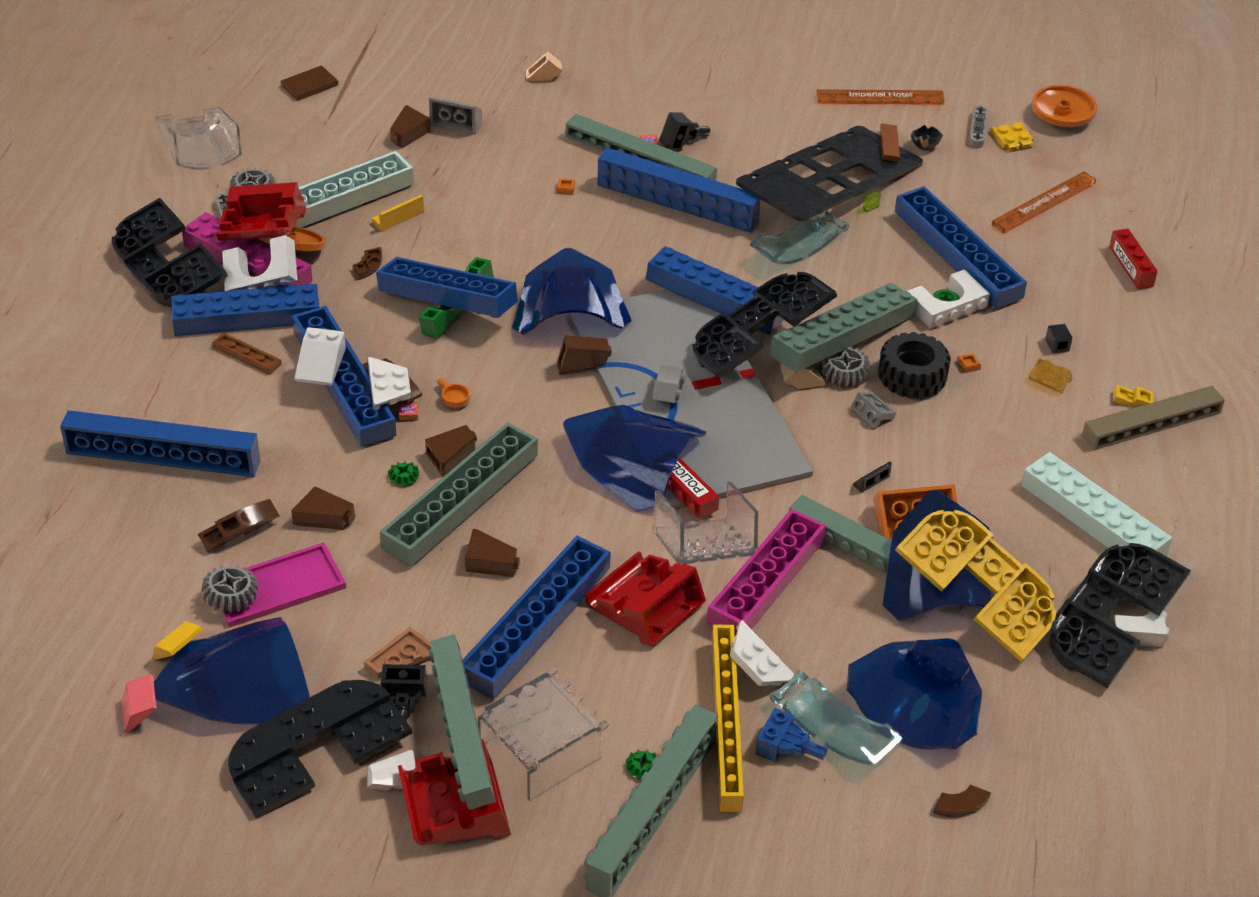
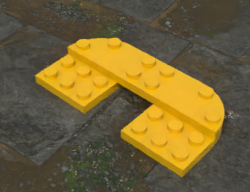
(1022, 599)

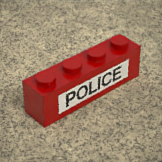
(1133, 258)
(692, 491)

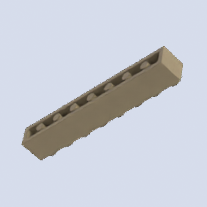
(1152, 417)

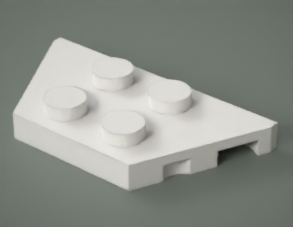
(388, 382)
(757, 658)

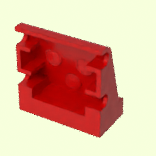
(261, 211)
(648, 596)
(436, 806)

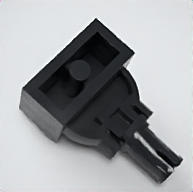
(679, 130)
(405, 685)

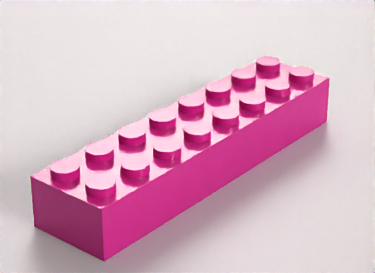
(204, 231)
(767, 571)

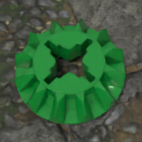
(949, 295)
(404, 478)
(633, 763)

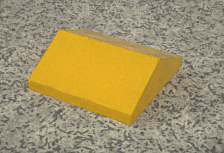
(176, 640)

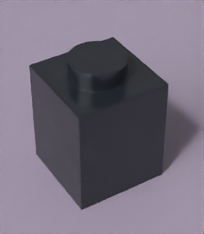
(1058, 338)

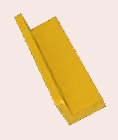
(399, 213)

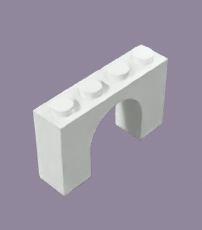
(280, 271)
(937, 312)
(1148, 629)

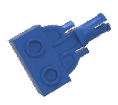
(785, 738)

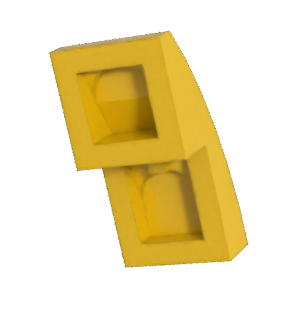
(1132, 398)

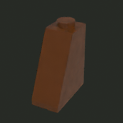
(409, 127)
(582, 353)
(450, 448)
(323, 511)
(490, 555)

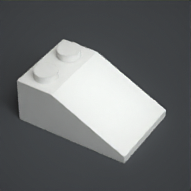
(320, 356)

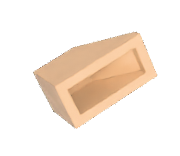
(544, 68)

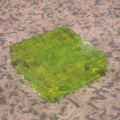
(871, 201)

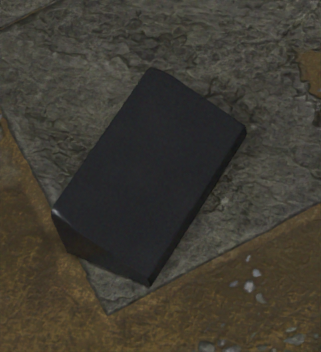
(873, 477)

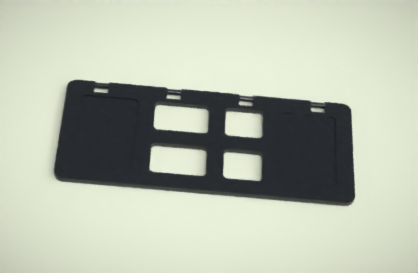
(802, 198)

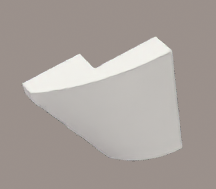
(385, 773)

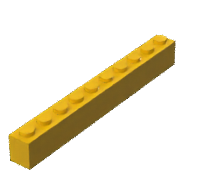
(728, 726)

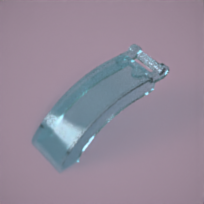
(801, 239)
(834, 723)

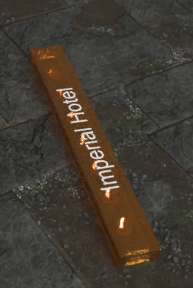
(880, 96)
(1043, 202)

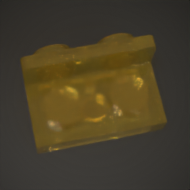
(1050, 375)

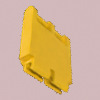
(1012, 136)

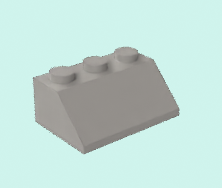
(454, 115)

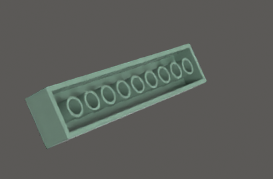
(842, 327)
(458, 494)
(650, 802)

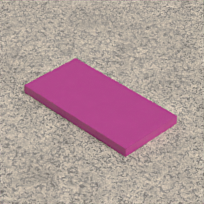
(290, 582)

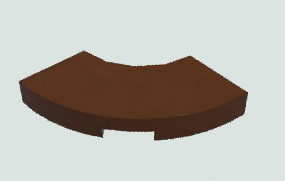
(369, 264)
(962, 803)

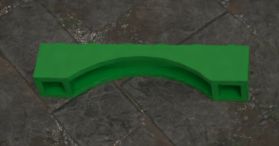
(437, 319)

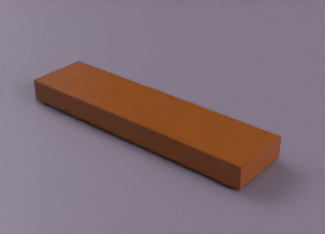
(889, 142)
(246, 353)

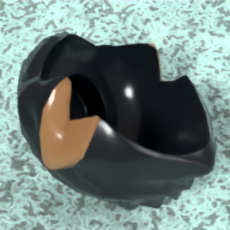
(926, 137)

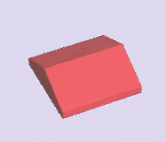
(138, 701)

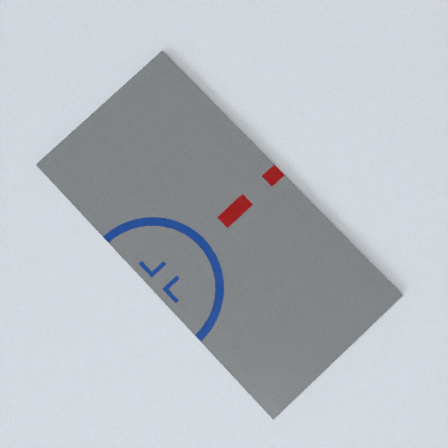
(744, 430)

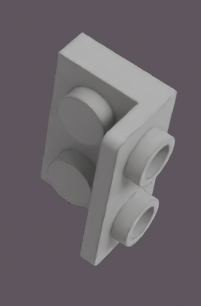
(871, 408)

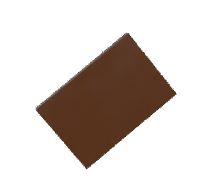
(309, 82)

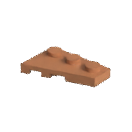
(403, 650)

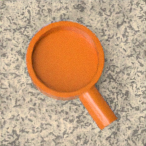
(454, 394)

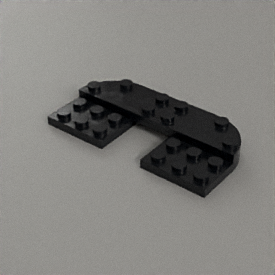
(136, 248)
(729, 338)
(1080, 632)
(264, 756)

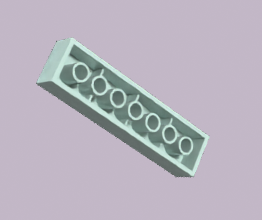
(354, 187)
(1091, 506)

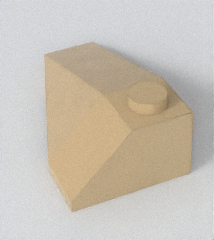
(805, 378)

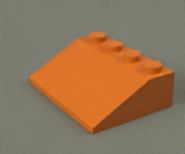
(895, 505)

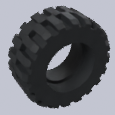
(914, 380)

